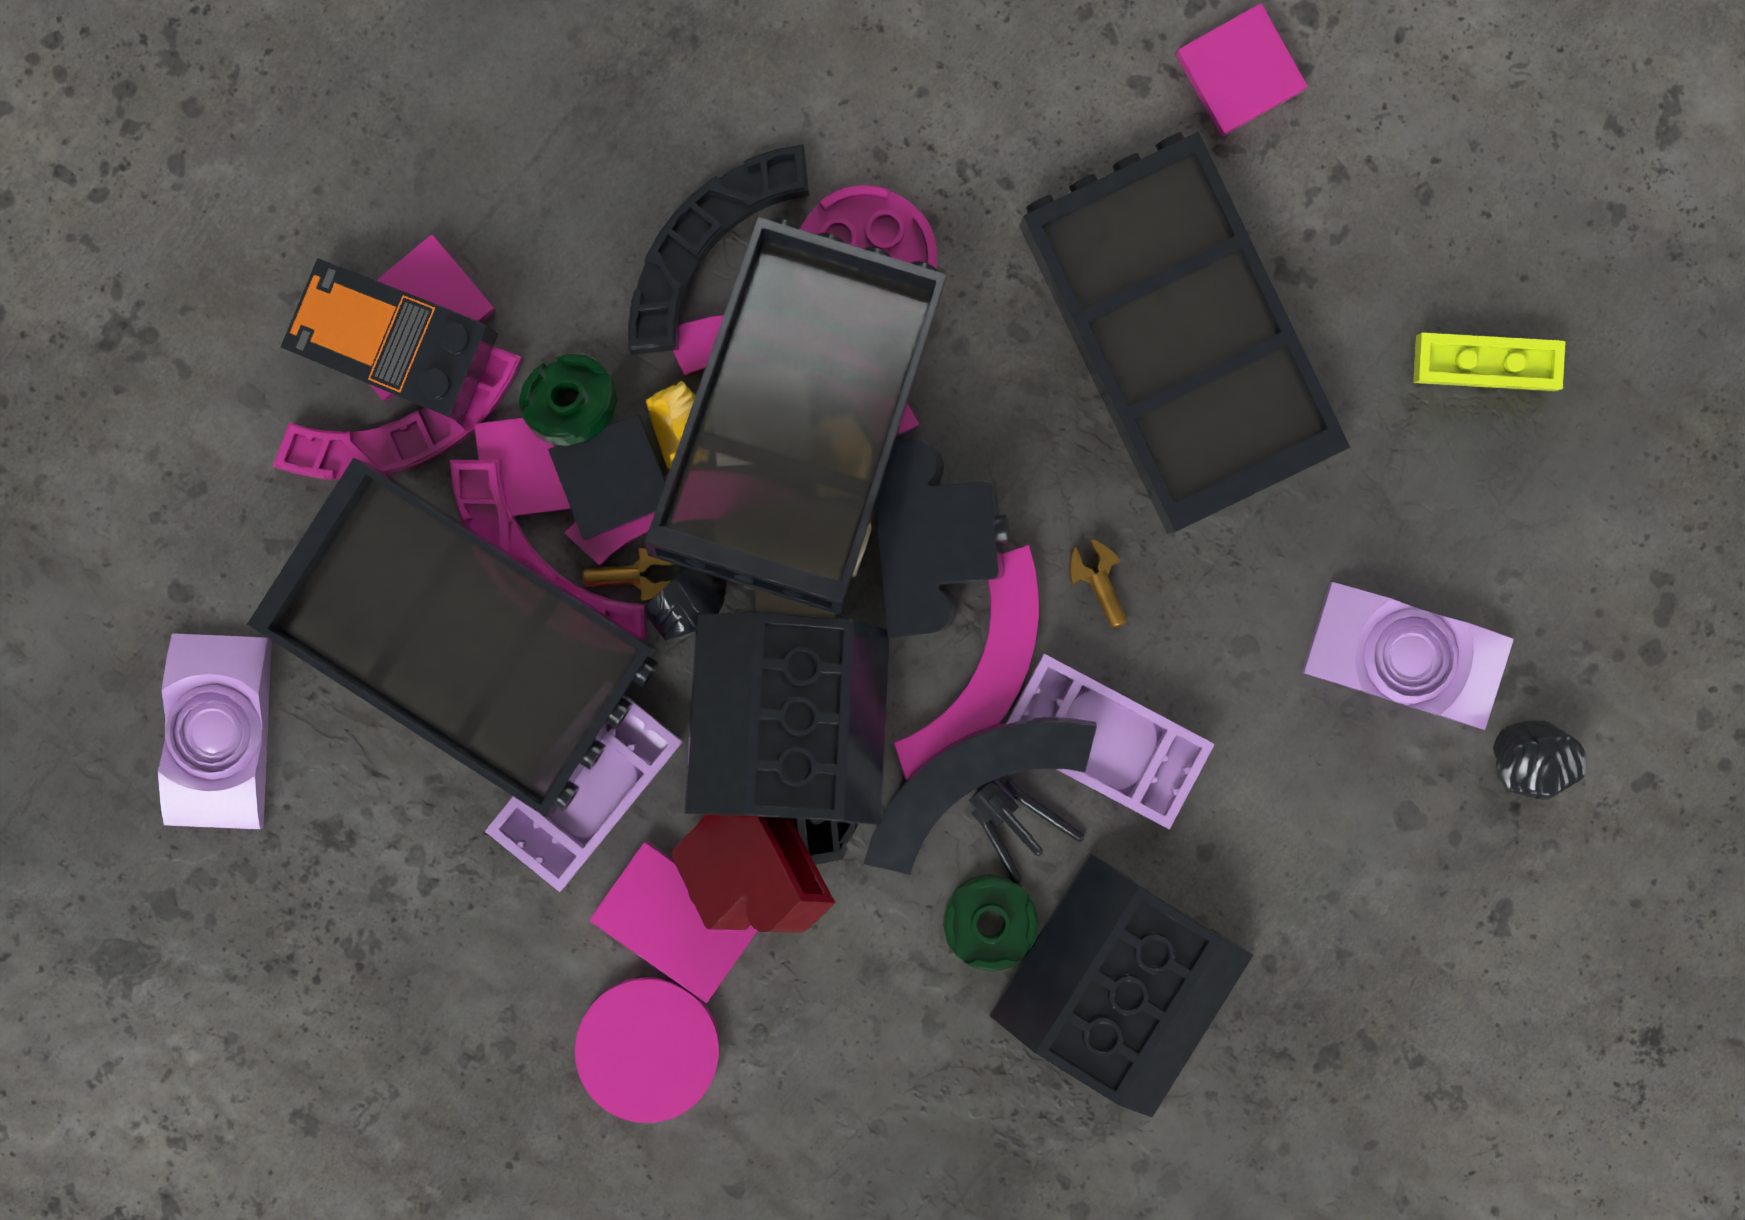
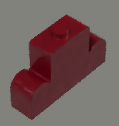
(751, 874)

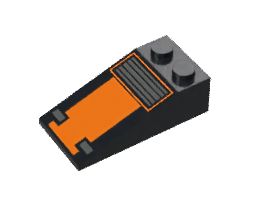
(390, 339)

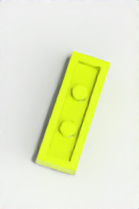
(1489, 361)

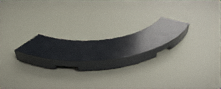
(696, 230)
(966, 766)

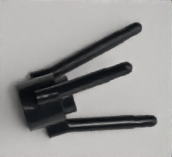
(996, 803)

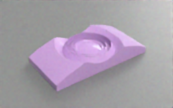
(1407, 655)
(215, 731)
(1134, 751)
(565, 840)

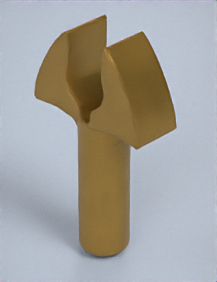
(627, 576)
(1099, 581)

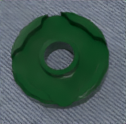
(580, 419)
(996, 950)

